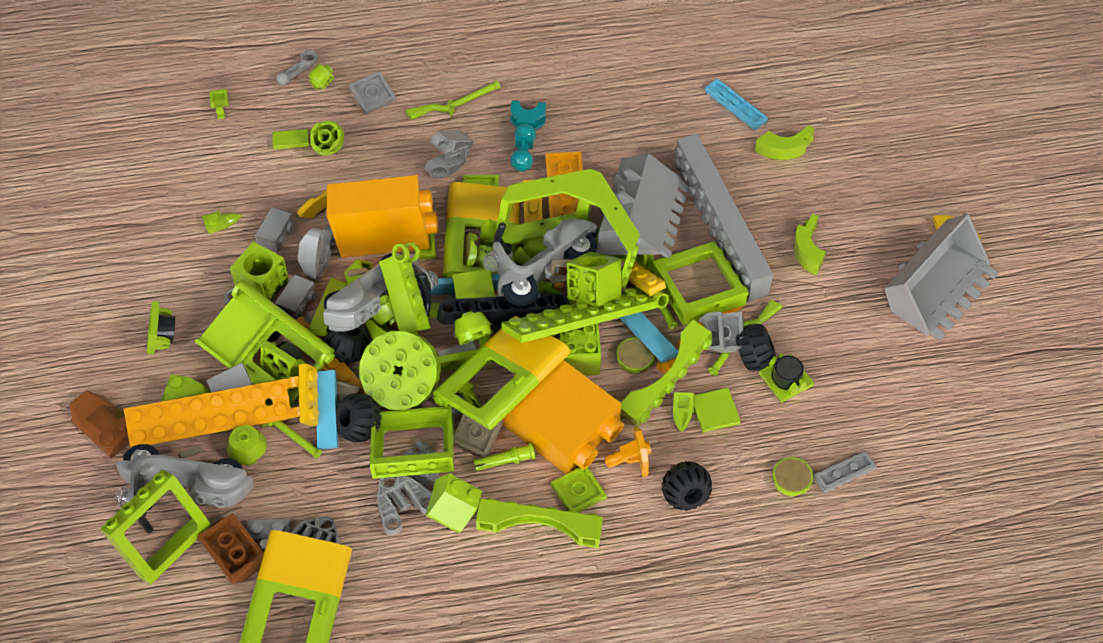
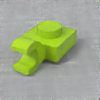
(219, 100)

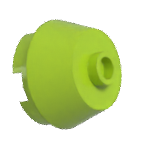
(327, 138)
(386, 312)
(472, 327)
(246, 445)

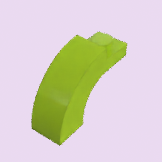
(784, 147)
(805, 250)

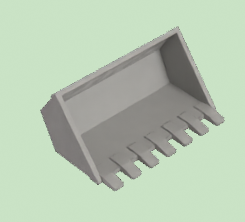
(648, 196)
(940, 277)

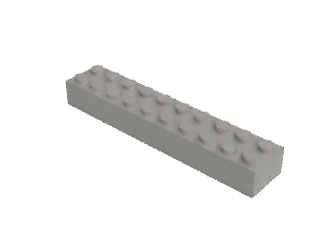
(722, 216)

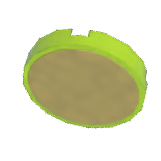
(470, 250)
(634, 356)
(792, 476)

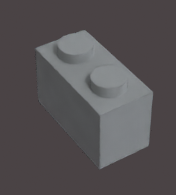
(275, 229)
(296, 296)

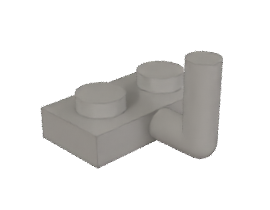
(260, 529)

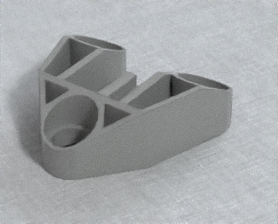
(455, 147)
(316, 251)
(416, 493)
(313, 527)

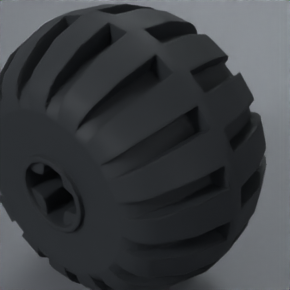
(348, 345)
(756, 347)
(357, 416)
(687, 485)

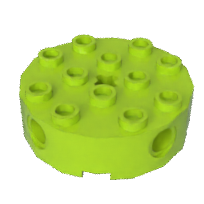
(419, 372)

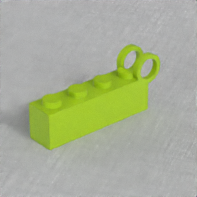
(404, 289)

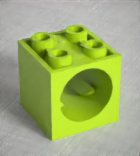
(260, 260)
(594, 278)
(584, 349)

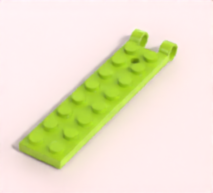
(581, 315)

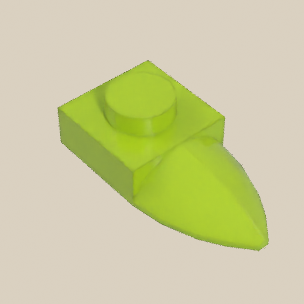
(217, 221)
(487, 232)
(683, 409)

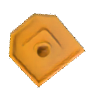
(632, 452)

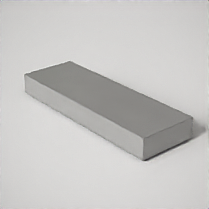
(844, 471)

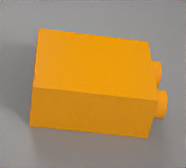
(380, 213)
(566, 418)

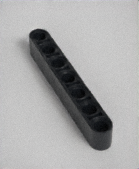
(496, 308)

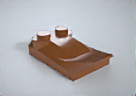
(100, 422)
(232, 549)

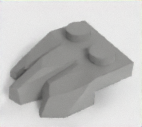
(723, 330)

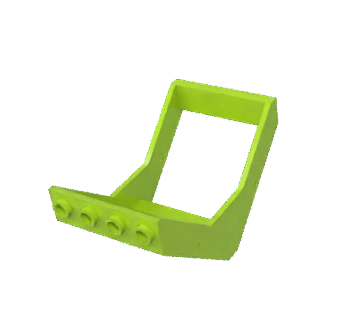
(590, 189)

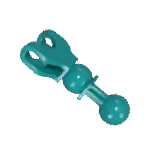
(525, 133)

